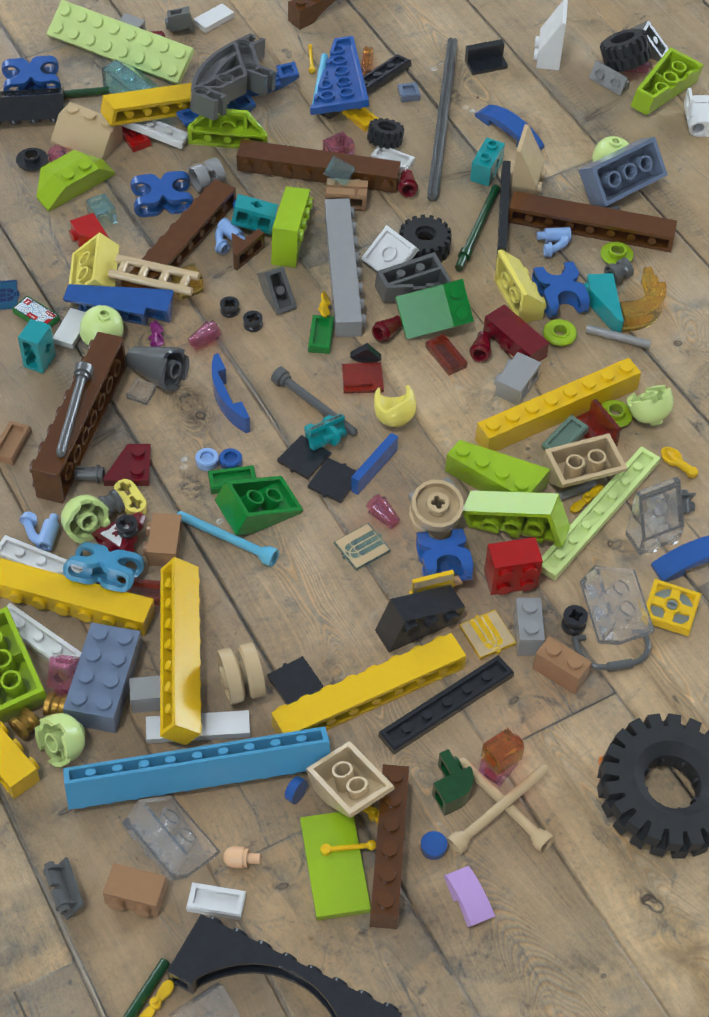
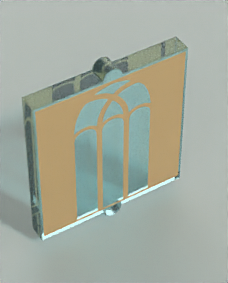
(362, 546)

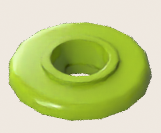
(608, 255)
(562, 326)
(625, 415)

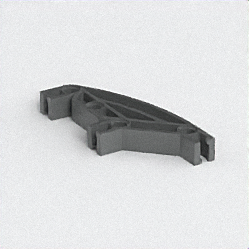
(228, 75)

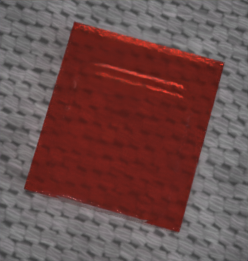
(362, 378)

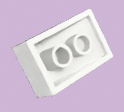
(550, 41)

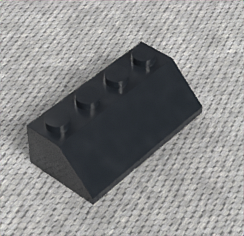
(31, 105)

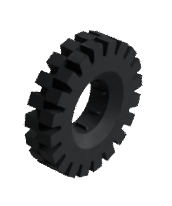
(628, 799)

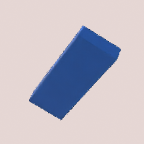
(374, 463)

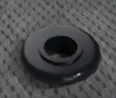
(23, 159)

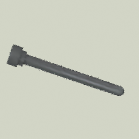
(83, 372)
(282, 378)

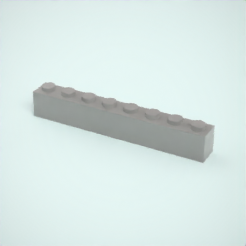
(343, 268)

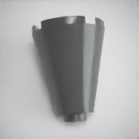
(160, 365)

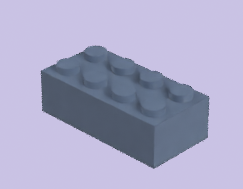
(623, 172)
(103, 677)

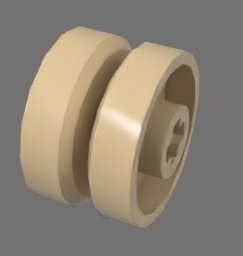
(435, 508)
(240, 673)

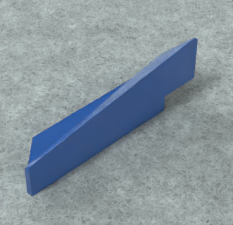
(132, 304)

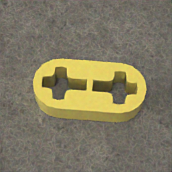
(134, 496)

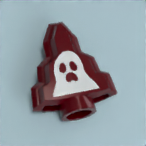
(109, 538)

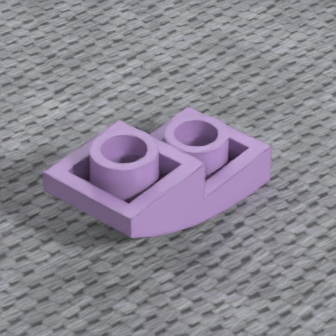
(470, 895)

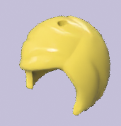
(395, 410)

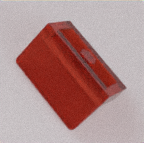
(600, 422)

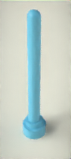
(267, 555)

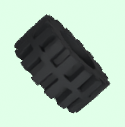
(385, 133)

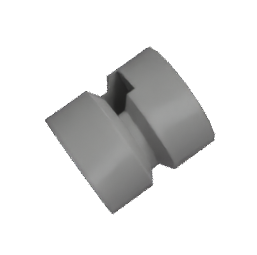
(204, 174)

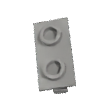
(609, 78)

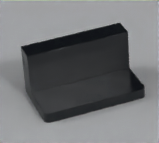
(485, 57)

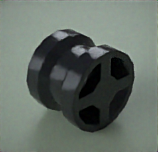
(570, 625)

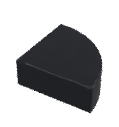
(365, 354)

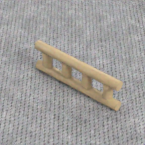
(146, 266)

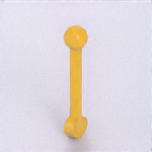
(312, 69)
(326, 849)

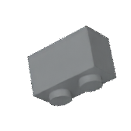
(517, 378)
(528, 626)

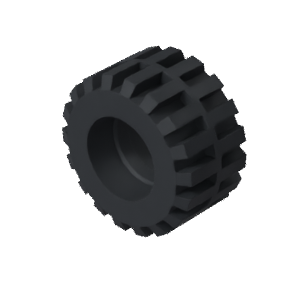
(626, 49)

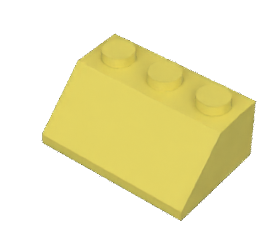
(93, 261)
(518, 288)

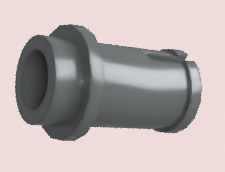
(89, 473)

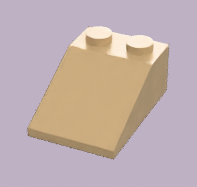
(528, 165)
(348, 780)

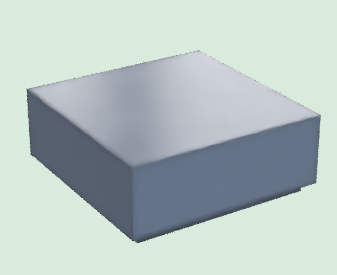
(408, 92)

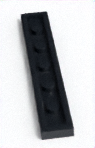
(381, 75)
(503, 206)
(445, 704)

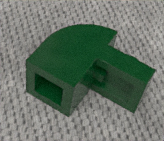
(456, 788)

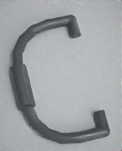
(614, 665)

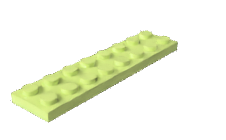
(120, 41)

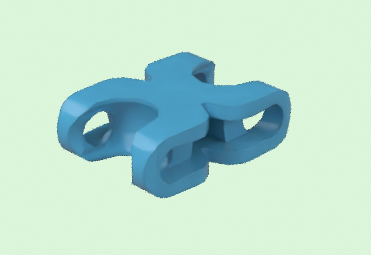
(104, 567)

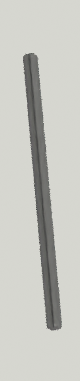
(442, 119)

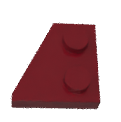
(131, 465)

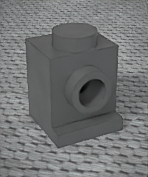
(179, 19)

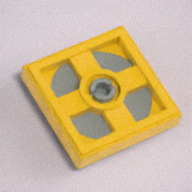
(672, 607)

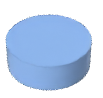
(207, 459)

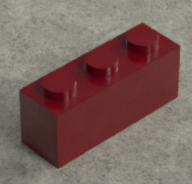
(515, 334)

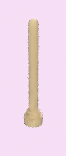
(541, 838)
(459, 840)

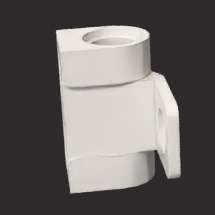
(697, 114)

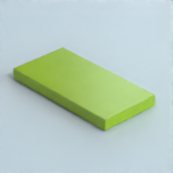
(338, 878)

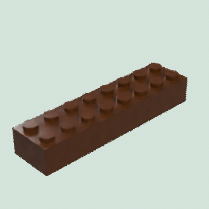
(53, 474)

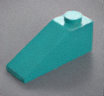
(605, 299)

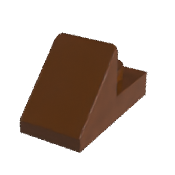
(246, 249)

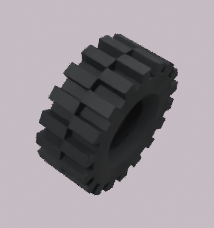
(428, 228)

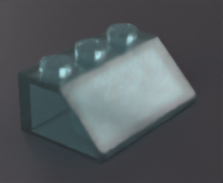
(125, 78)

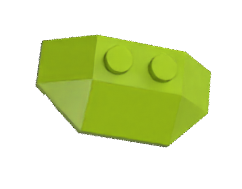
(226, 130)
(70, 177)

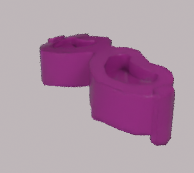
(156, 337)

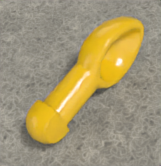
(674, 458)

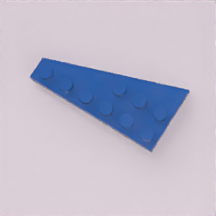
(341, 81)

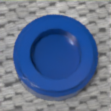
(230, 458)
(296, 789)
(433, 845)

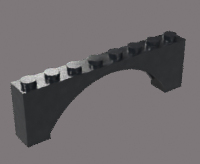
(220, 952)

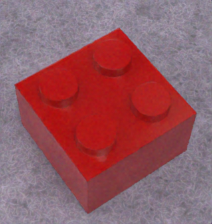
(513, 566)

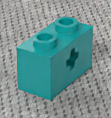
(487, 161)
(254, 214)
(36, 346)

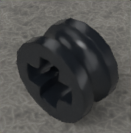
(228, 302)
(253, 326)
(133, 528)

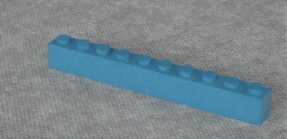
(194, 768)

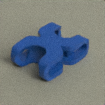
(32, 74)
(161, 193)
(561, 289)
(445, 554)

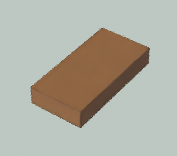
(13, 441)

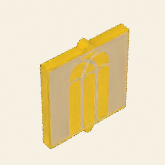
(433, 581)
(487, 634)

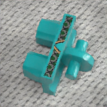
(328, 431)

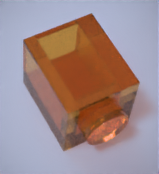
(502, 751)

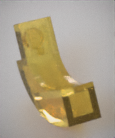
(644, 311)

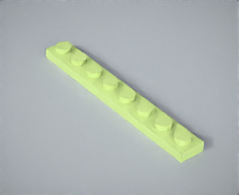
(599, 512)

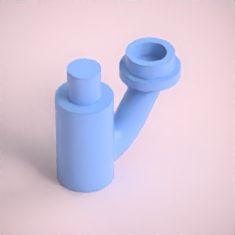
(225, 228)
(550, 235)
(48, 533)

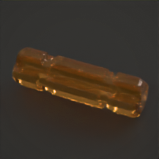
(367, 59)

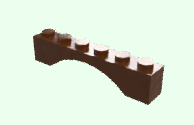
(305, 12)
(389, 850)

